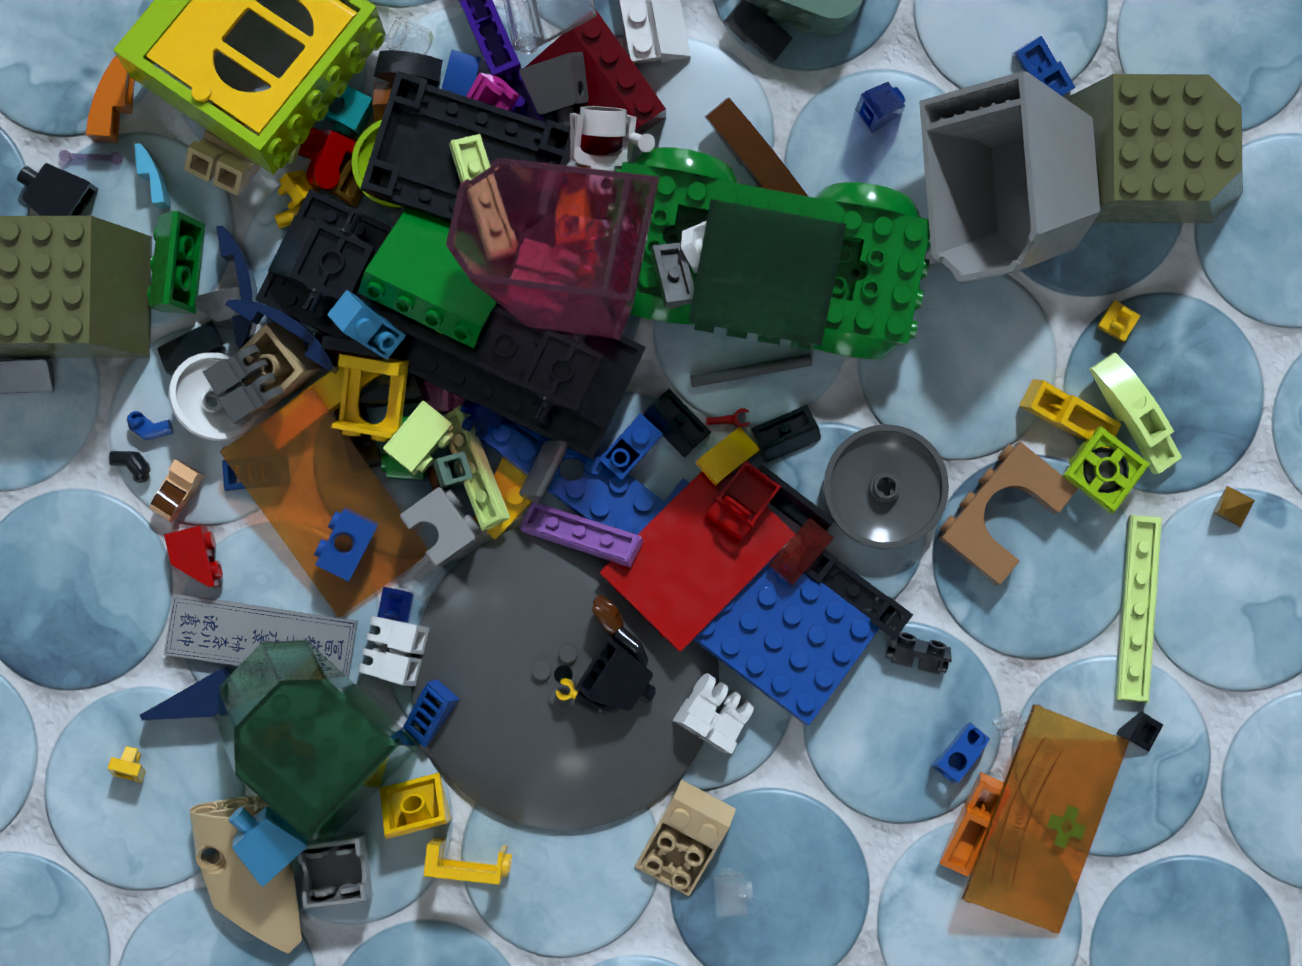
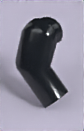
(134, 462)

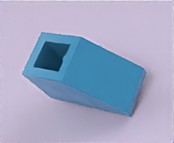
(366, 325)

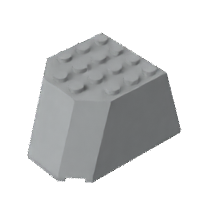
(1006, 176)

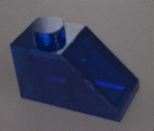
(880, 106)

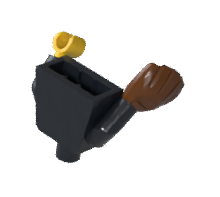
(617, 671)

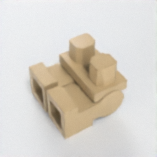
(217, 159)

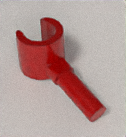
(728, 419)

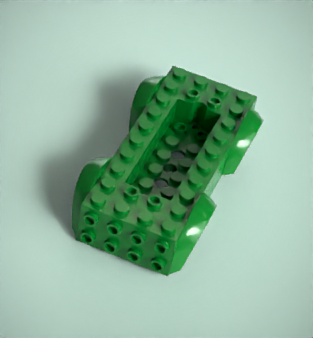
(877, 261)

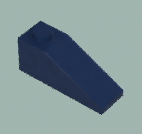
(192, 702)

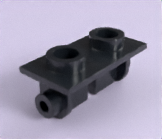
(933, 655)

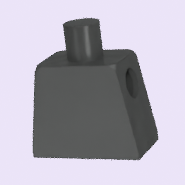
(557, 85)

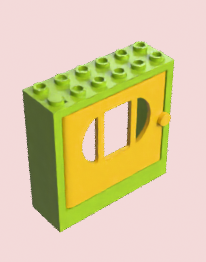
(184, 40)

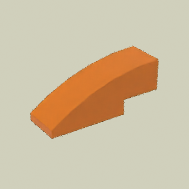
(111, 98)
(971, 825)

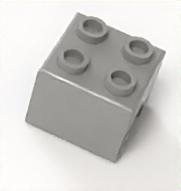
(455, 530)
(336, 871)

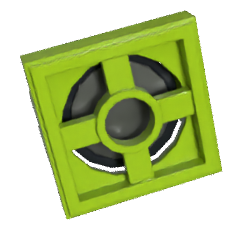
(1104, 469)

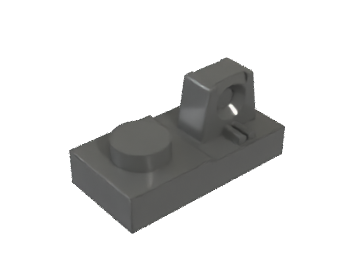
(673, 274)

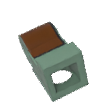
(447, 472)

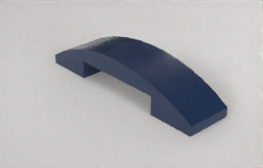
(232, 251)
(255, 311)

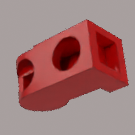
(327, 158)

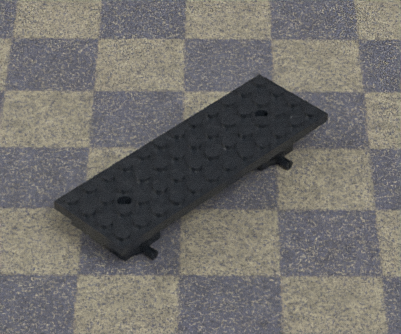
(532, 376)

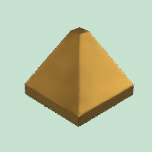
(1233, 506)

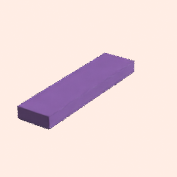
(581, 534)

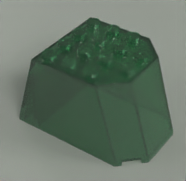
(766, 274)
(307, 736)

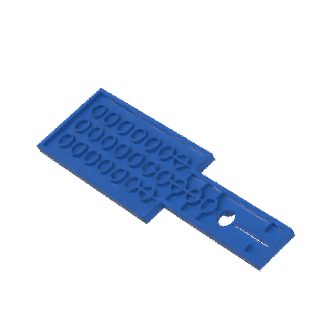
(773, 634)

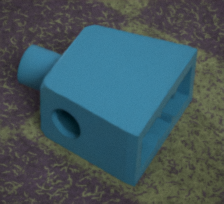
(265, 842)

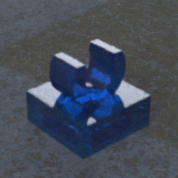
(481, 416)
(395, 604)

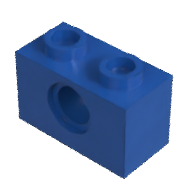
(342, 562)

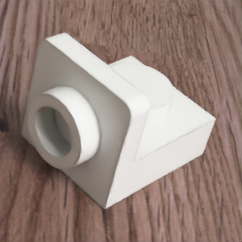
(692, 244)

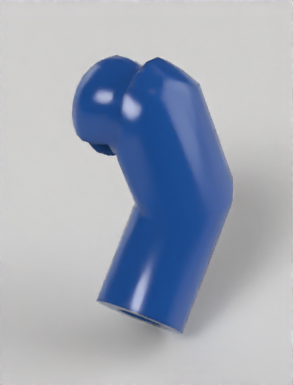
(146, 428)

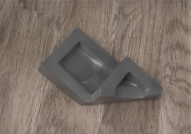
(214, 304)

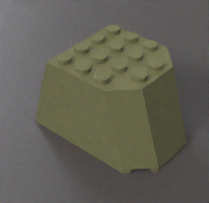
(1164, 147)
(73, 288)

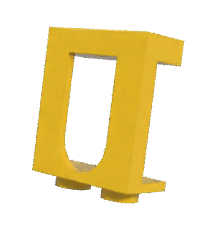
(349, 418)
(439, 867)

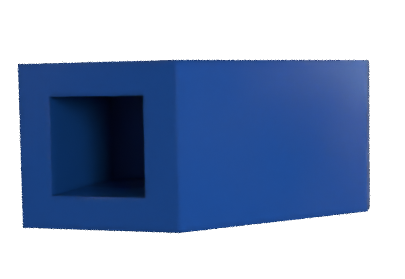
(631, 447)

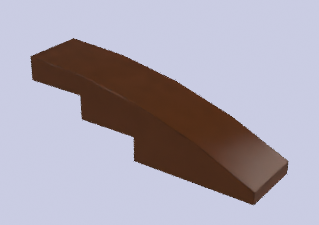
(751, 149)

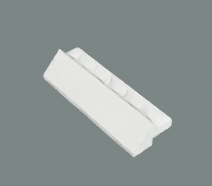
(654, 30)

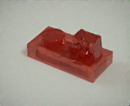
(801, 551)

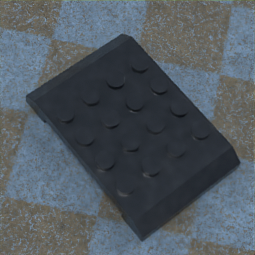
(412, 149)

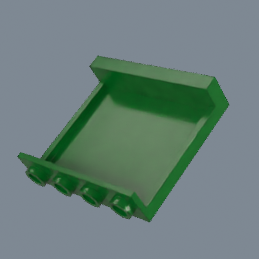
(424, 280)

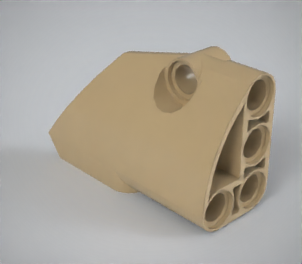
(264, 911)

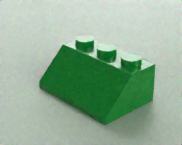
(176, 263)

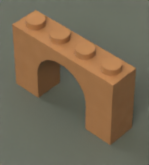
(967, 531)

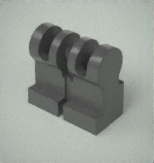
(229, 382)

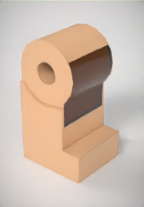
(175, 490)

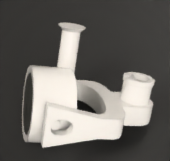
(606, 123)

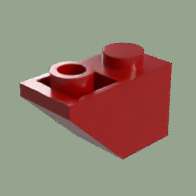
(193, 554)

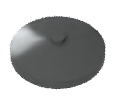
(886, 486)

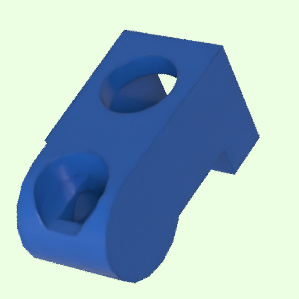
(961, 753)

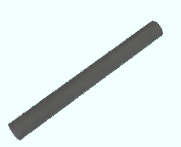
(751, 370)

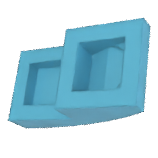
(149, 169)

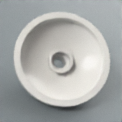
(188, 400)

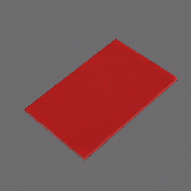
(691, 565)

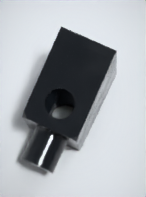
(55, 191)

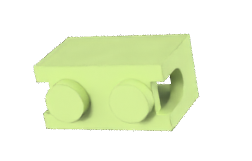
(419, 438)

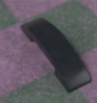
(881, 609)

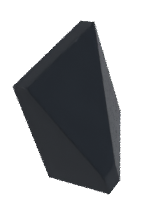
(1141, 730)

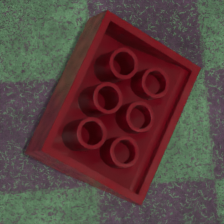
(610, 79)

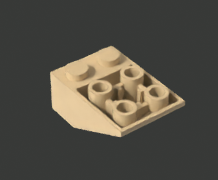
(685, 837)

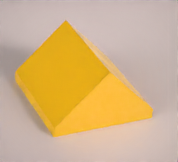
(414, 805)

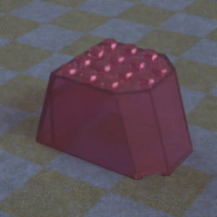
(555, 242)

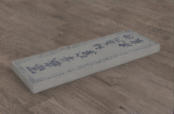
(232, 630)

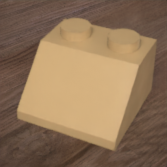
(285, 358)

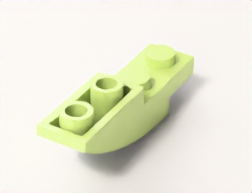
(1139, 411)

